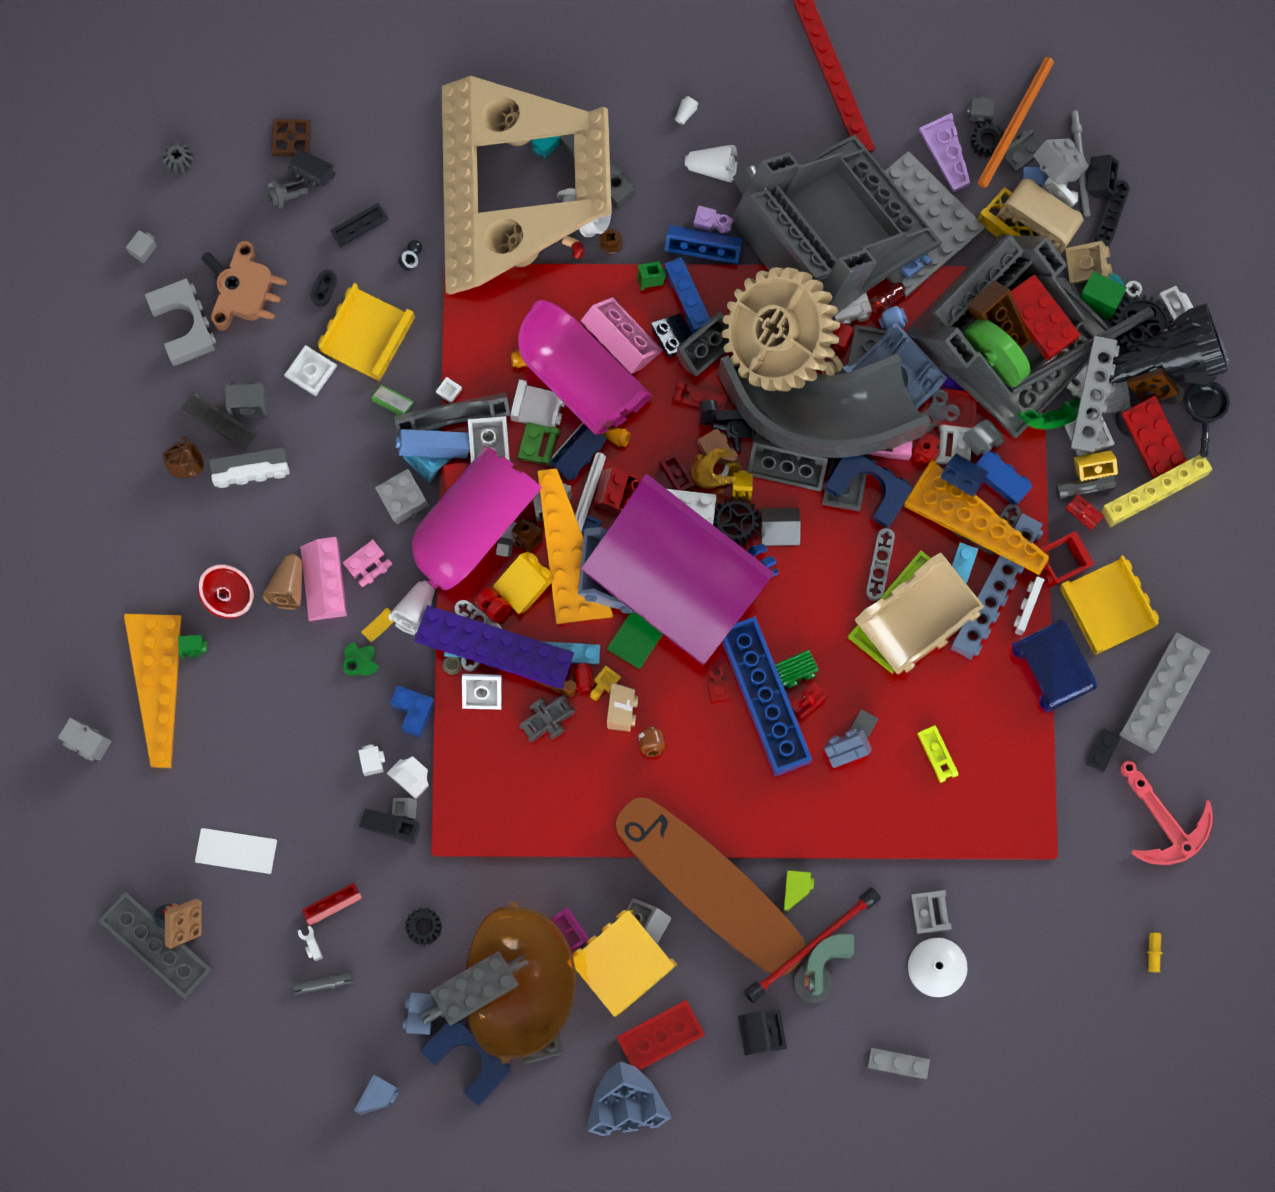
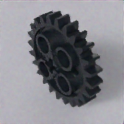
(1133, 307)

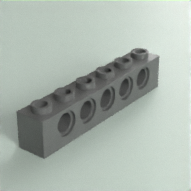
(619, 194)

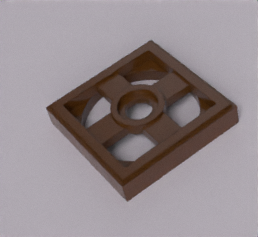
(278, 124)
(1151, 378)

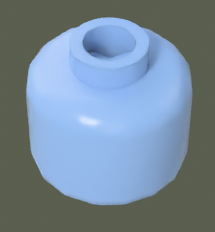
(892, 316)

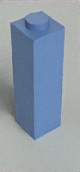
(433, 444)

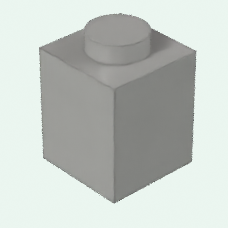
(141, 246)

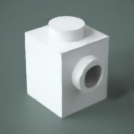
(371, 760)

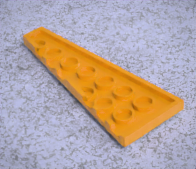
(971, 519)
(565, 552)
(155, 667)

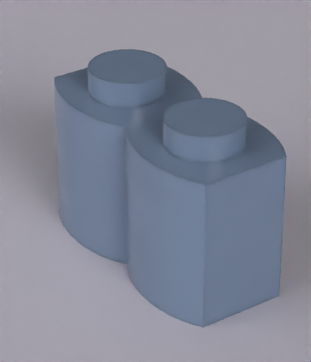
(417, 1004)

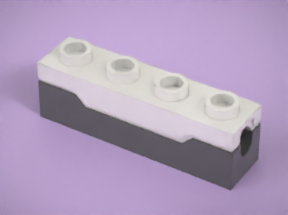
(249, 467)

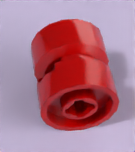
(493, 605)

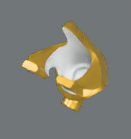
(703, 473)

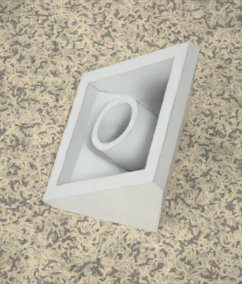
(481, 691)

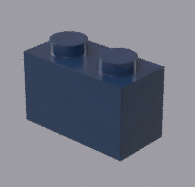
(964, 475)

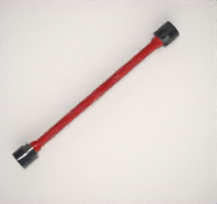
(757, 990)

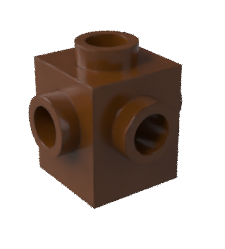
(527, 535)

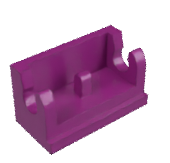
(571, 929)

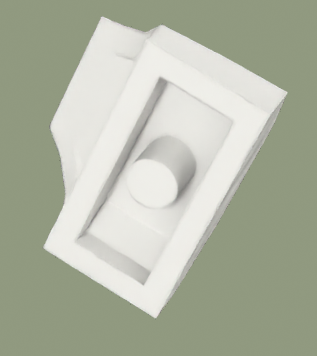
(1175, 302)
(410, 776)

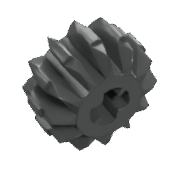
(183, 161)

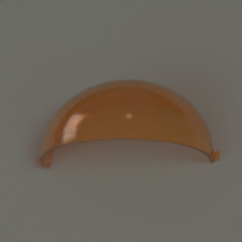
(537, 1008)

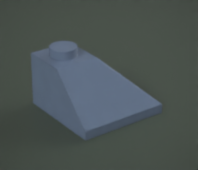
(376, 1096)

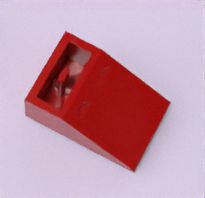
(615, 490)

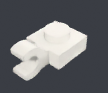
(312, 948)

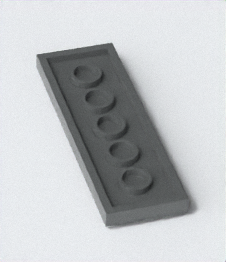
(139, 933)

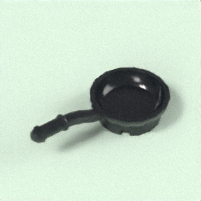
(1206, 404)

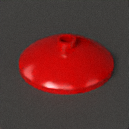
(231, 585)

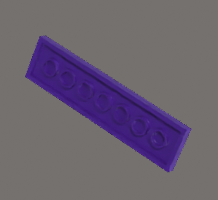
(494, 647)

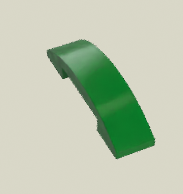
(1053, 418)

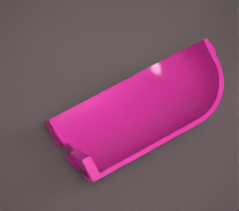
(579, 368)
(470, 518)

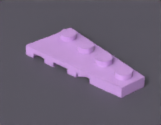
(945, 148)

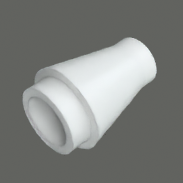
(686, 109)

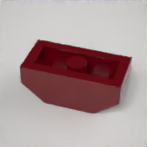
(673, 474)

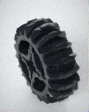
(742, 518)

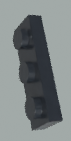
(359, 225)

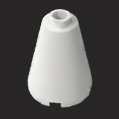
(714, 162)
(412, 607)

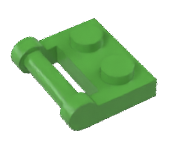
(532, 443)

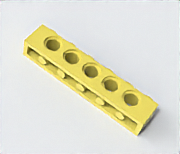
(1156, 490)

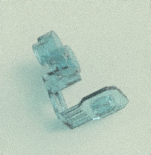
(940, 410)

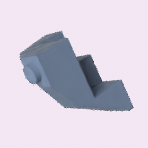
(626, 1102)

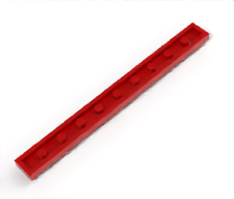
(832, 72)

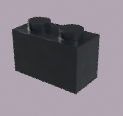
(1102, 176)

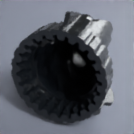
(1183, 348)

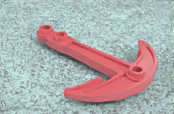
(1171, 828)

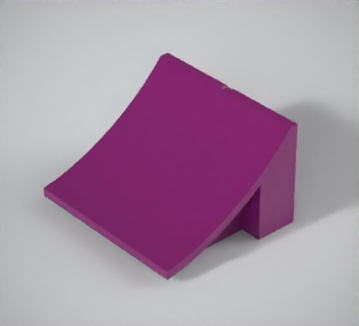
(676, 570)

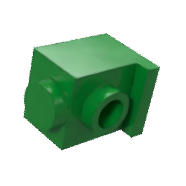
(650, 275)
(191, 646)

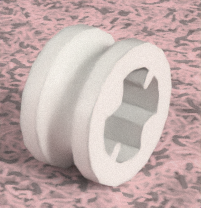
(1137, 285)

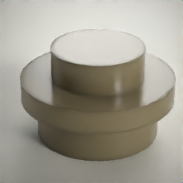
(452, 665)

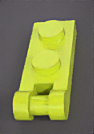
(937, 753)

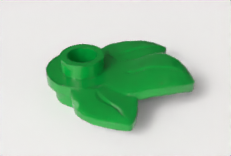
(361, 658)

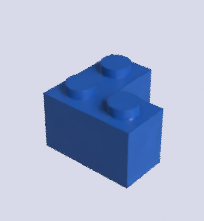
(417, 708)

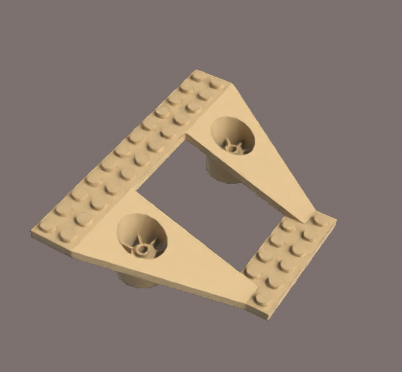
(492, 241)

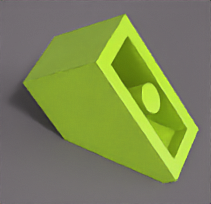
(796, 888)

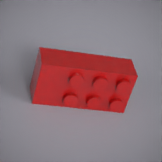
(1043, 318)

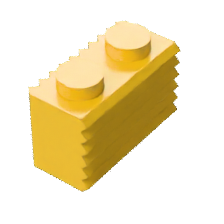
(1095, 465)

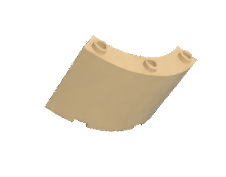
(920, 614)

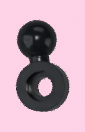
(414, 248)

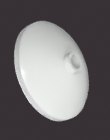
(930, 979)

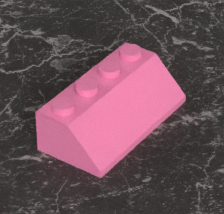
(621, 335)
(323, 579)

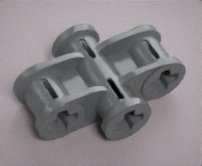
(553, 714)

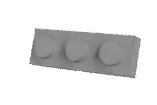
(898, 1063)

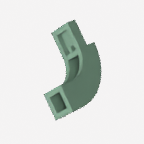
(832, 947)

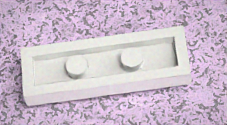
(1028, 605)

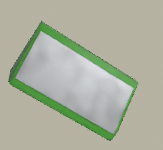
(392, 400)

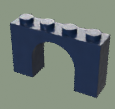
(894, 489)
(492, 1071)

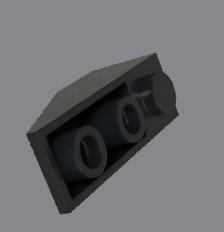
(390, 825)

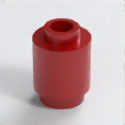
(583, 677)

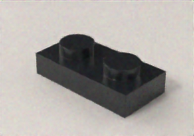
(1103, 750)

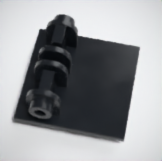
(671, 333)

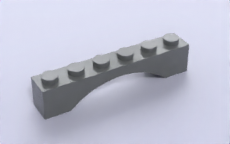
(439, 416)

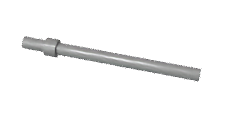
(1076, 130)

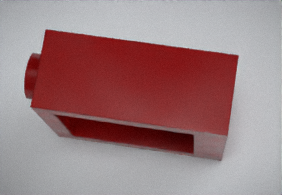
(1077, 550)

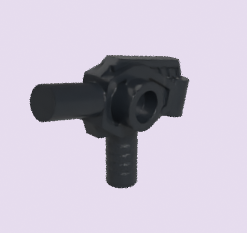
(735, 431)

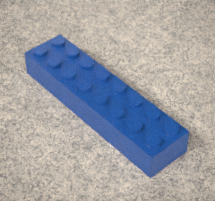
(765, 697)

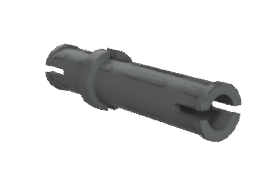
(330, 981)

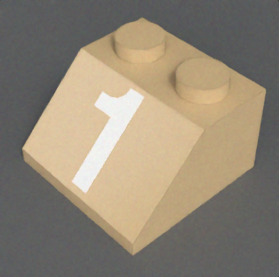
(621, 708)

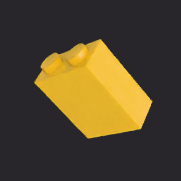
(523, 582)

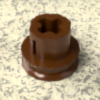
(610, 247)

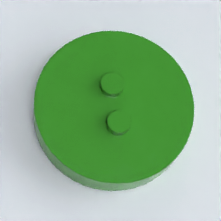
(999, 351)

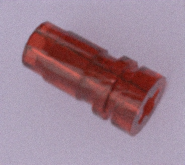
(884, 300)

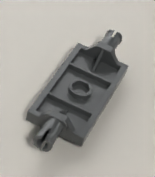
(474, 988)

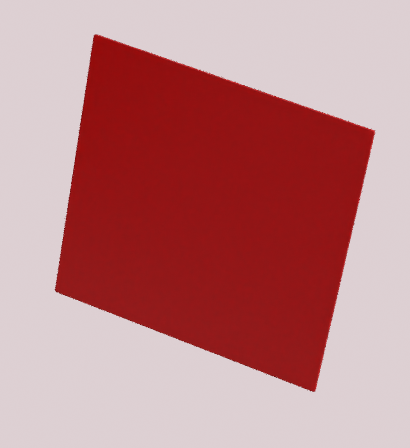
(565, 793)

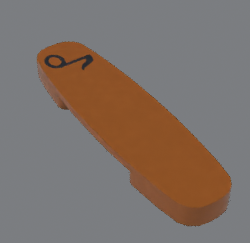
(708, 885)

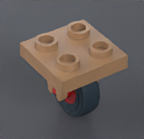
(179, 921)

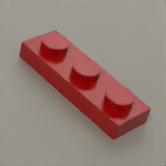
(331, 904)

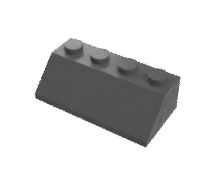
(785, 466)

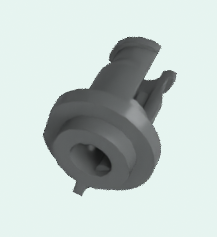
(278, 193)

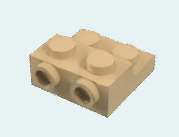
(1085, 259)

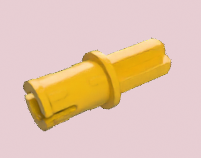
(1154, 952)

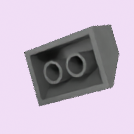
(703, 346)

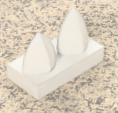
(1061, 192)

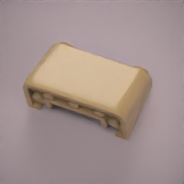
(1042, 213)

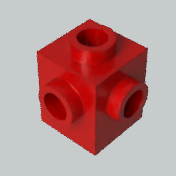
(925, 448)

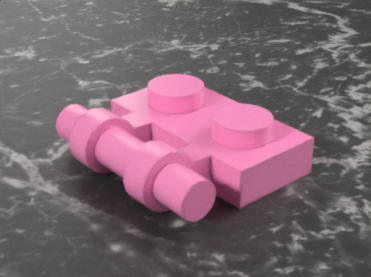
(364, 559)

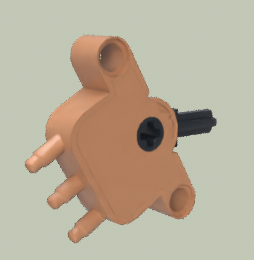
(252, 287)

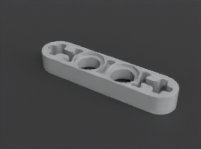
(880, 564)

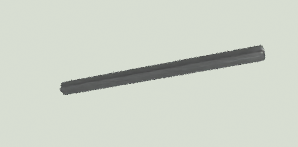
(1082, 349)

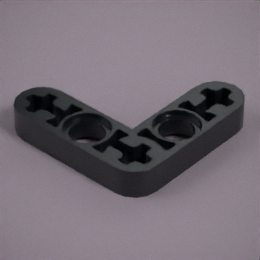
(709, 413)

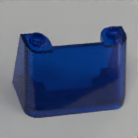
(1056, 665)

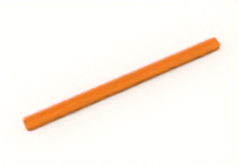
(1015, 122)

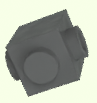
(980, 110)

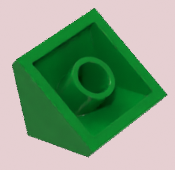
(1102, 295)

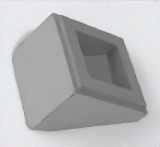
(404, 807)

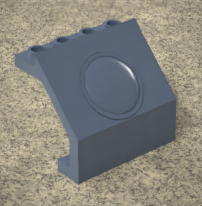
(918, 371)

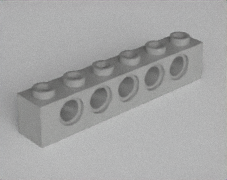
(1099, 346)

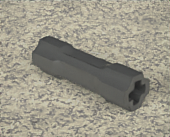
(1071, 488)

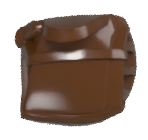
(181, 459)

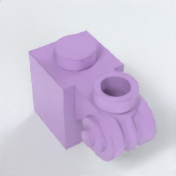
(707, 220)

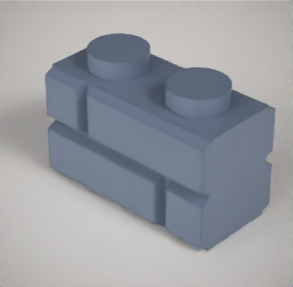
(847, 748)

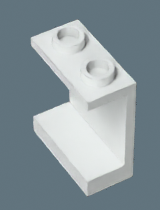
(536, 406)

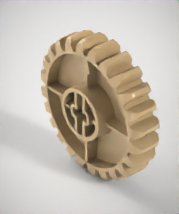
(780, 329)

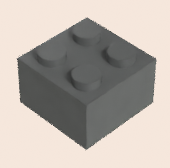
(246, 400)

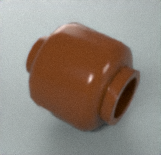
(651, 741)

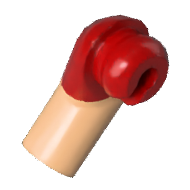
(576, 246)

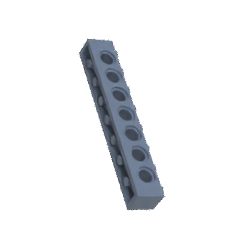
(962, 643)

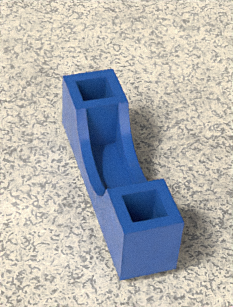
(687, 293)

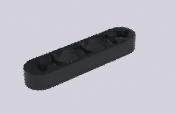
(1113, 214)

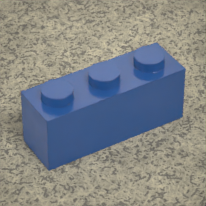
(1004, 478)

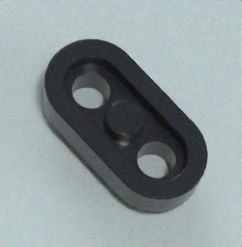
(323, 288)

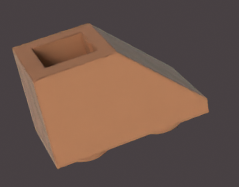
(716, 440)

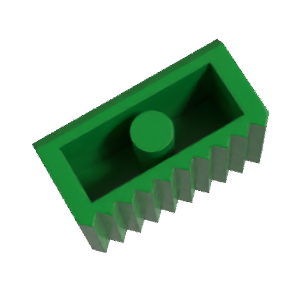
(796, 669)

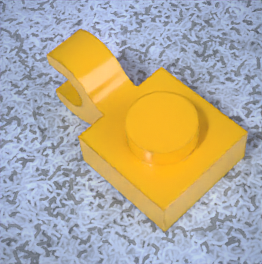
(604, 681)

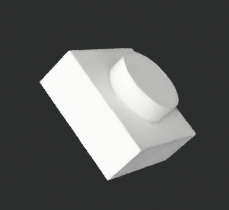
(448, 390)

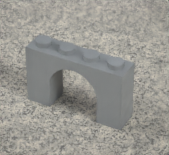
(198, 340)

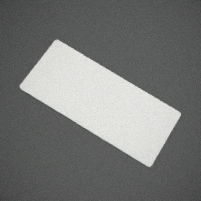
(236, 851)

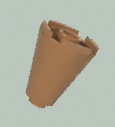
(286, 584)

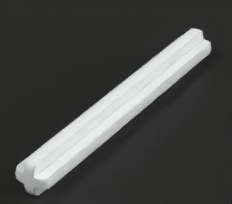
(589, 488)

